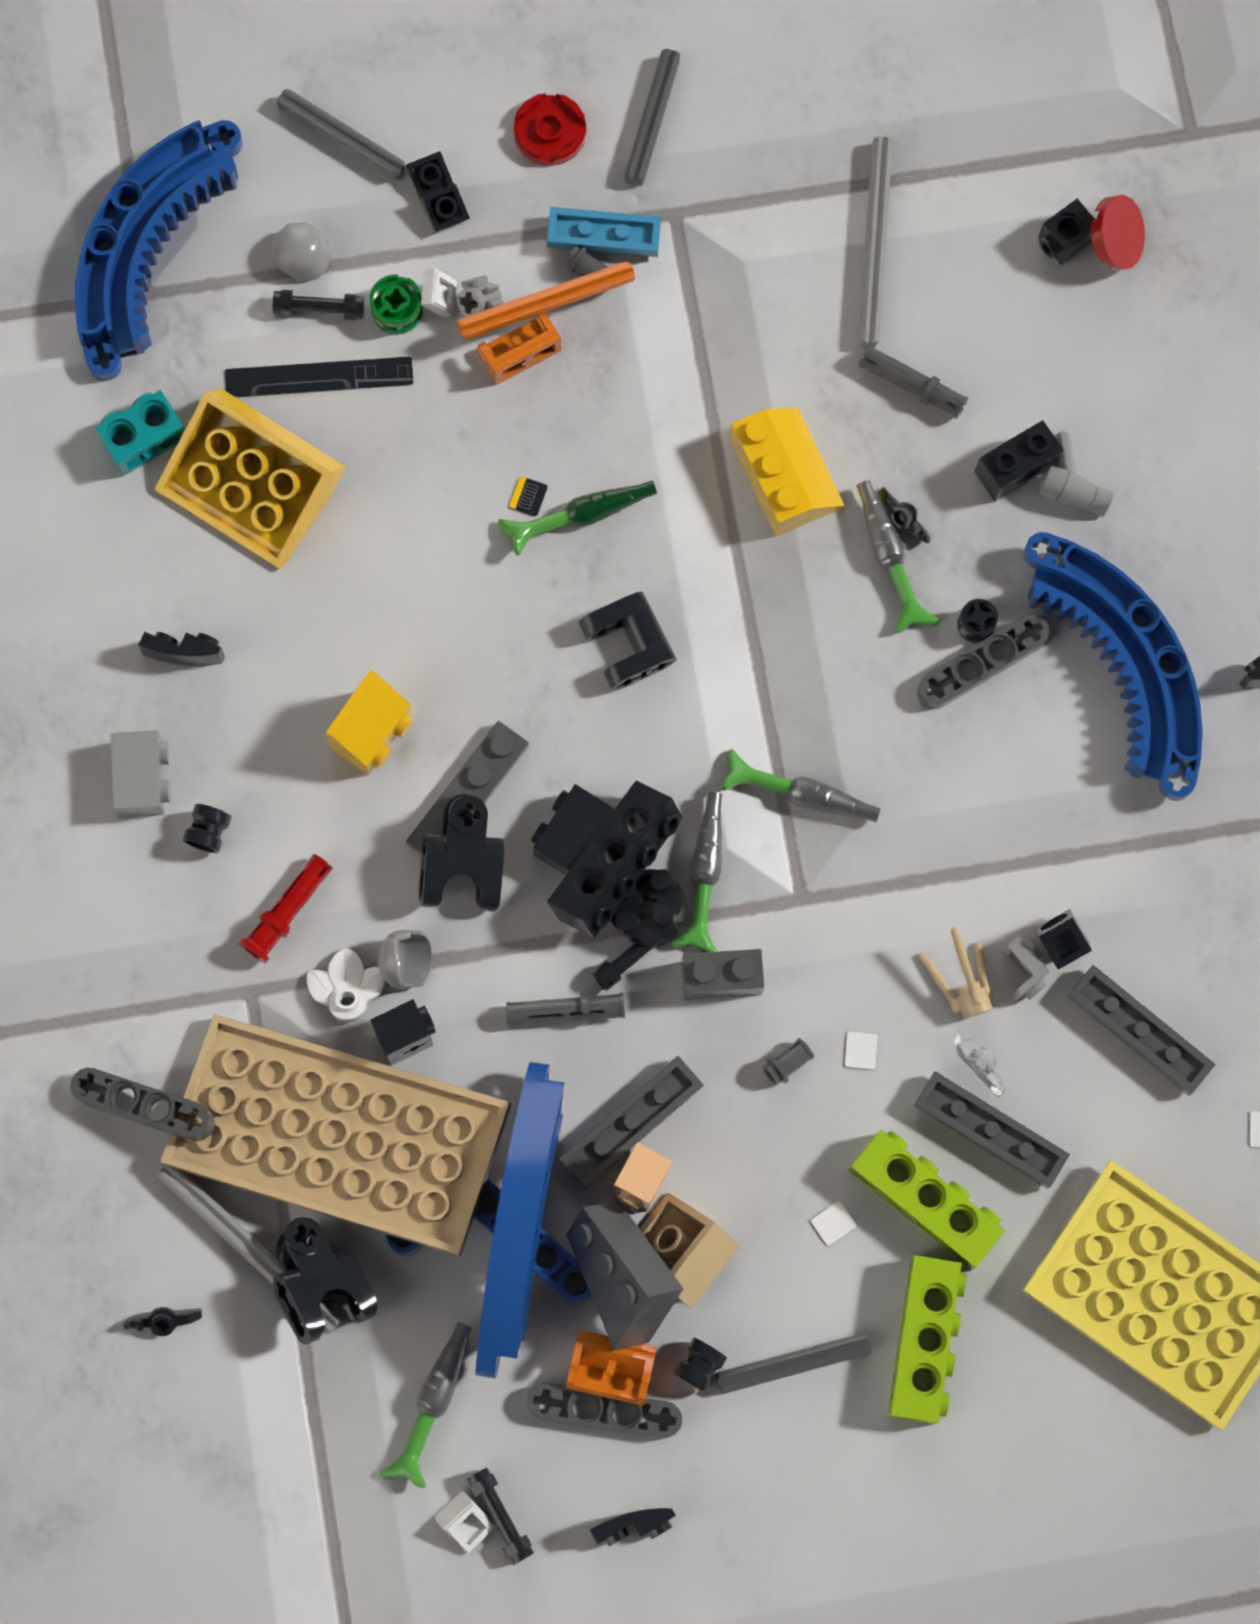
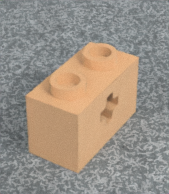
(641, 1178)

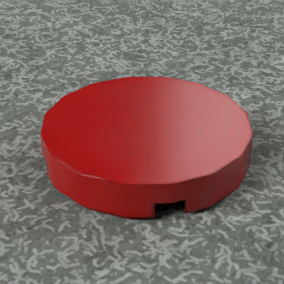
(549, 129)
(1118, 232)

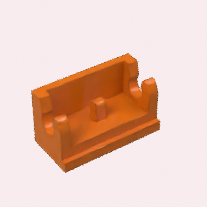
(520, 348)
(610, 1373)

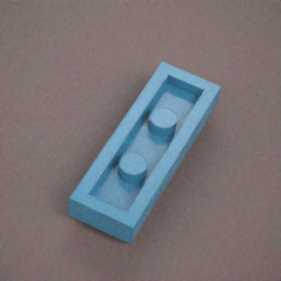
(604, 231)

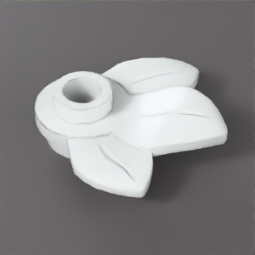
(345, 980)

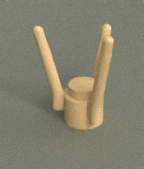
(974, 996)

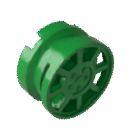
(396, 303)

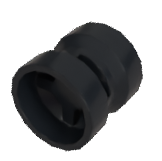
(207, 828)
(700, 1364)

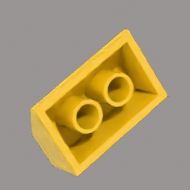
(784, 468)

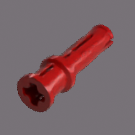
(276, 922)

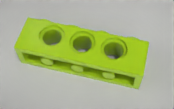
(934, 1221)
(905, 1399)

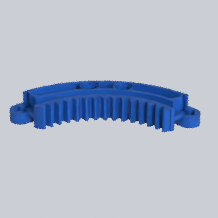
(114, 281)
(1162, 704)
(519, 1219)

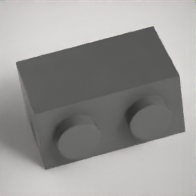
(722, 974)

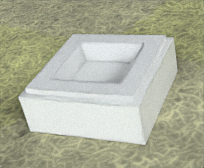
(439, 292)

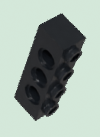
(597, 865)

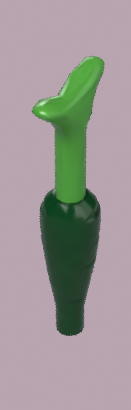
(579, 512)

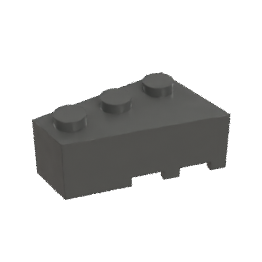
(622, 1273)

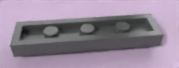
(477, 778)
(1141, 1030)
(631, 1122)
(991, 1130)

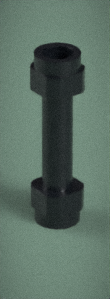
(285, 303)
(609, 973)
(483, 1484)

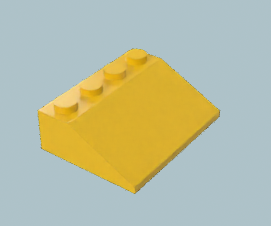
(249, 477)

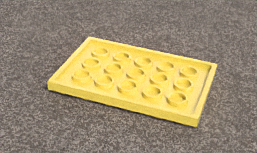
(1157, 1293)

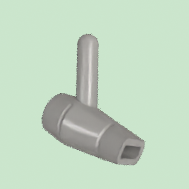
(1070, 489)

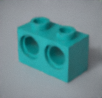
(147, 440)

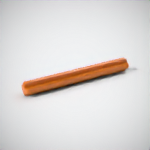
(546, 300)

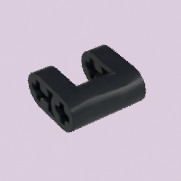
(643, 632)

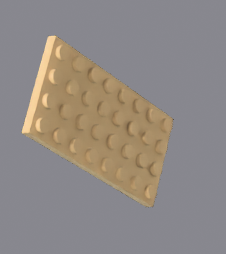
(340, 1134)

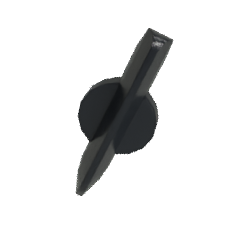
(904, 515)
(163, 1320)

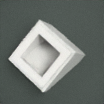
(465, 1522)

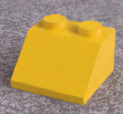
(369, 724)

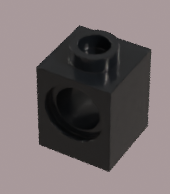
(1072, 218)
(1063, 939)

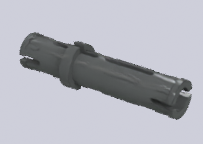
(926, 388)
(566, 1009)

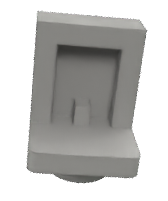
(1028, 962)

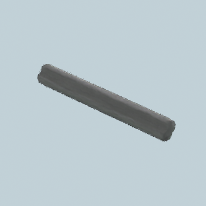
(652, 117)
(341, 134)
(793, 1363)

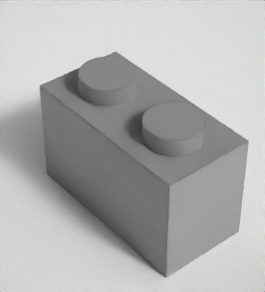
(138, 773)

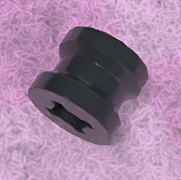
(977, 612)

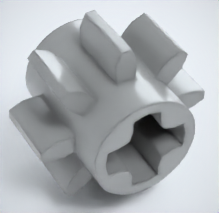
(478, 296)

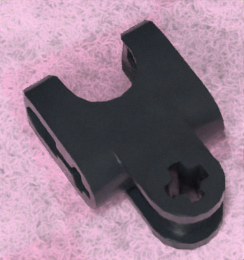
(459, 851)
(316, 1276)

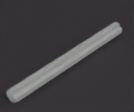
(875, 242)
(232, 1231)

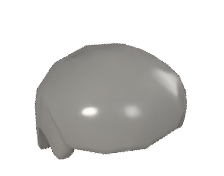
(301, 251)
(405, 958)

